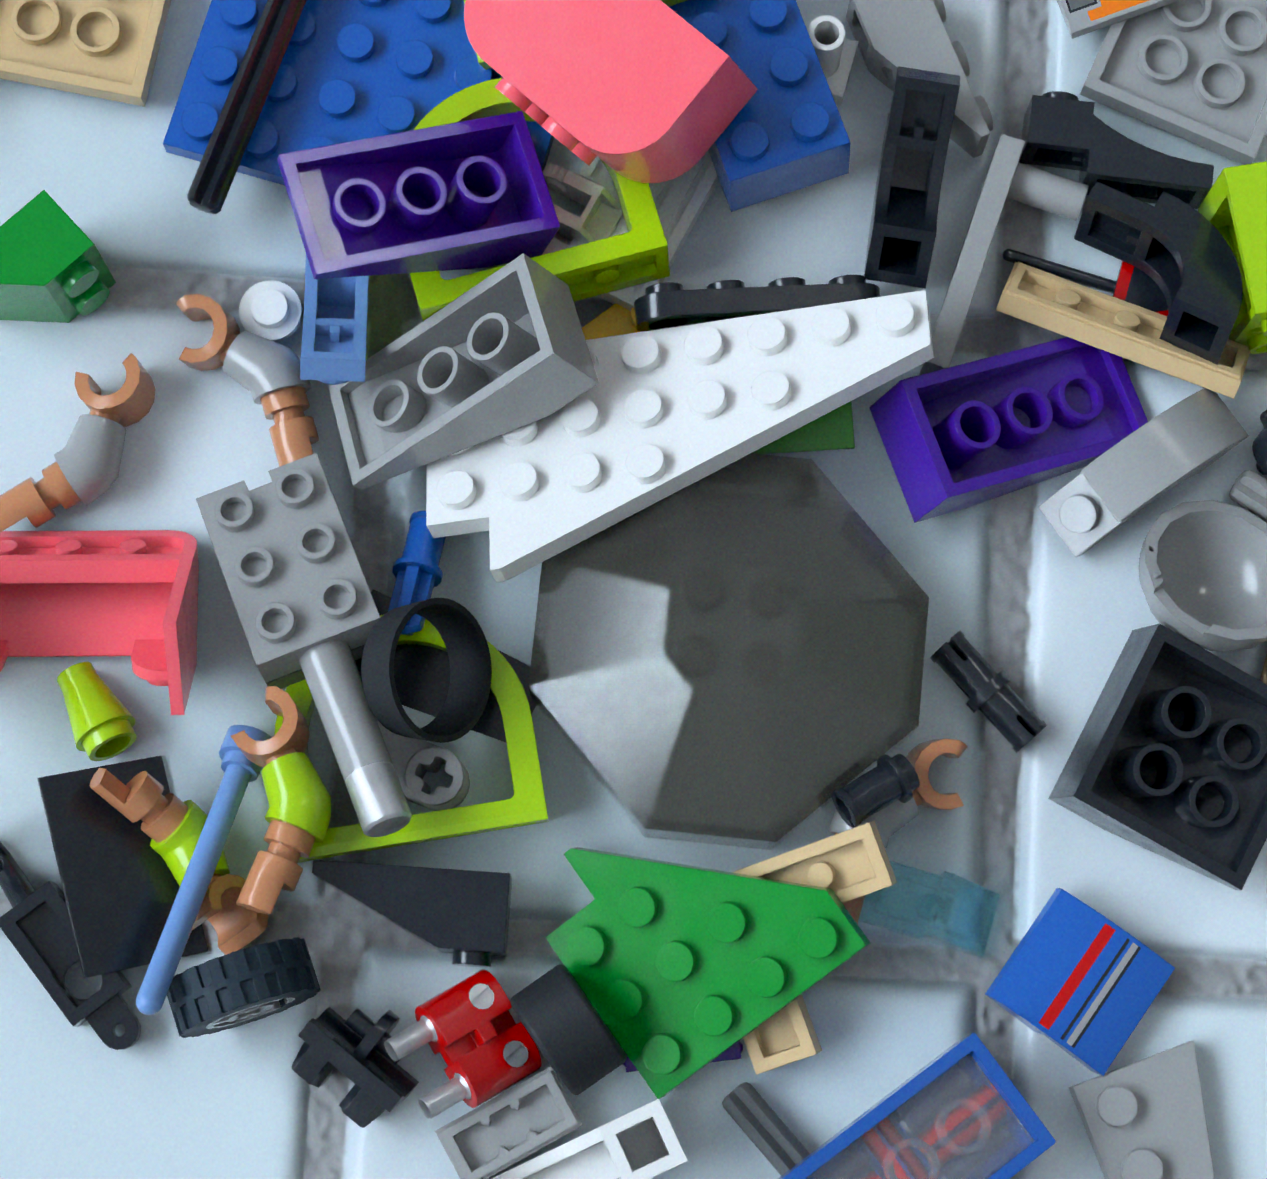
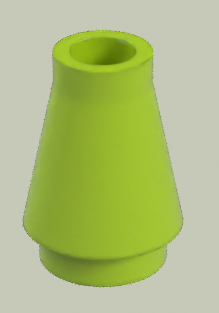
(96, 715)

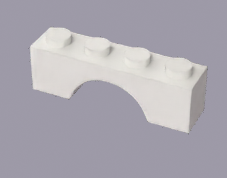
(625, 1148)

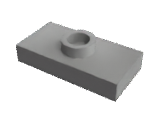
(509, 1127)

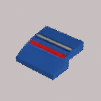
(1080, 981)

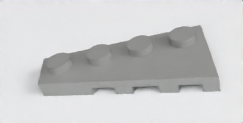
(1148, 1118)

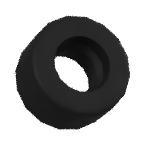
(568, 1029)

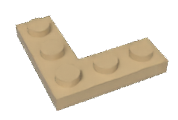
(851, 866)

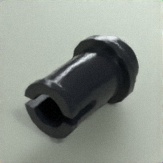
(876, 789)

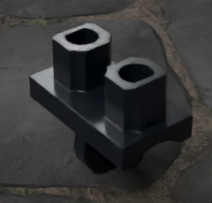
(360, 1054)

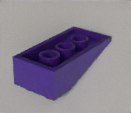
(422, 199)
(1004, 423)

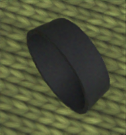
(468, 670)

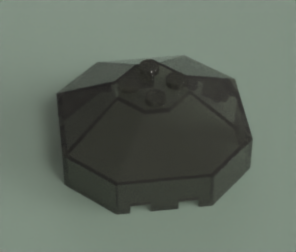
(731, 653)

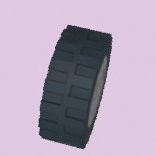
(242, 987)

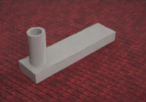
(1003, 180)

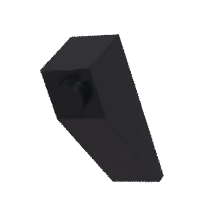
(442, 907)

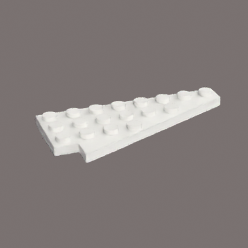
(666, 417)

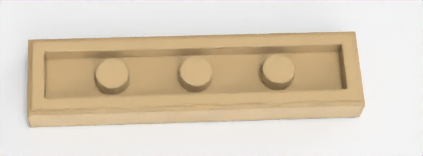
(1115, 328)

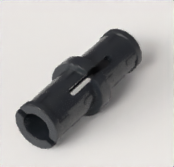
(988, 691)

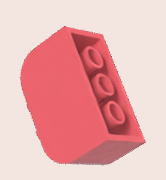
(612, 79)

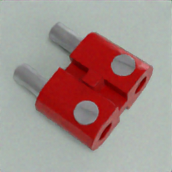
(476, 1039)

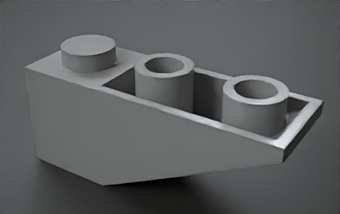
(914, 37)

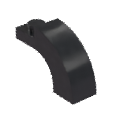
(911, 177)
(1182, 257)

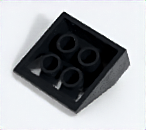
(1175, 757)

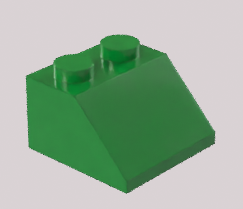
(49, 266)

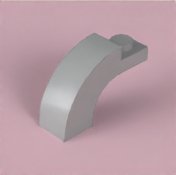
(1142, 469)

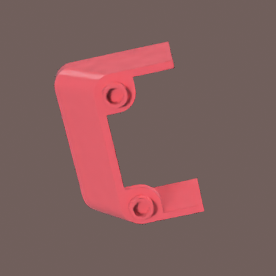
(104, 598)

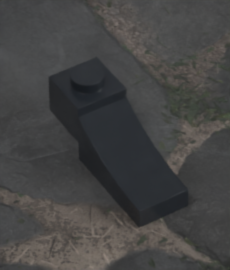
(1068, 135)

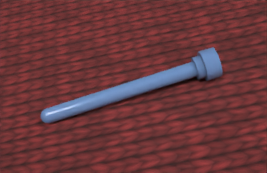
(188, 901)

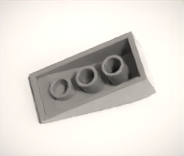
(465, 375)

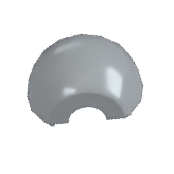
(1208, 574)

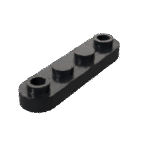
(671, 306)

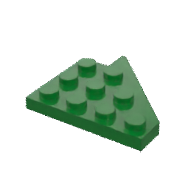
(695, 955)

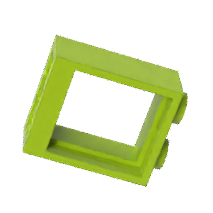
(1239, 213)

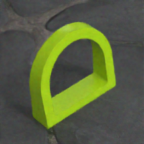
(586, 268)
(523, 809)

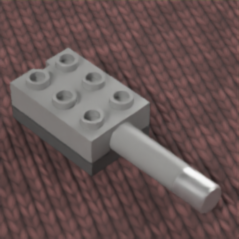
(308, 617)

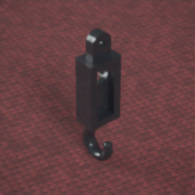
(45, 940)

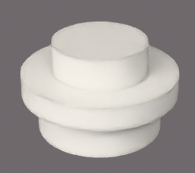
(270, 310)

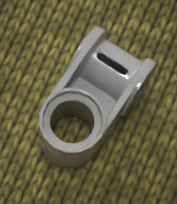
(411, 762)

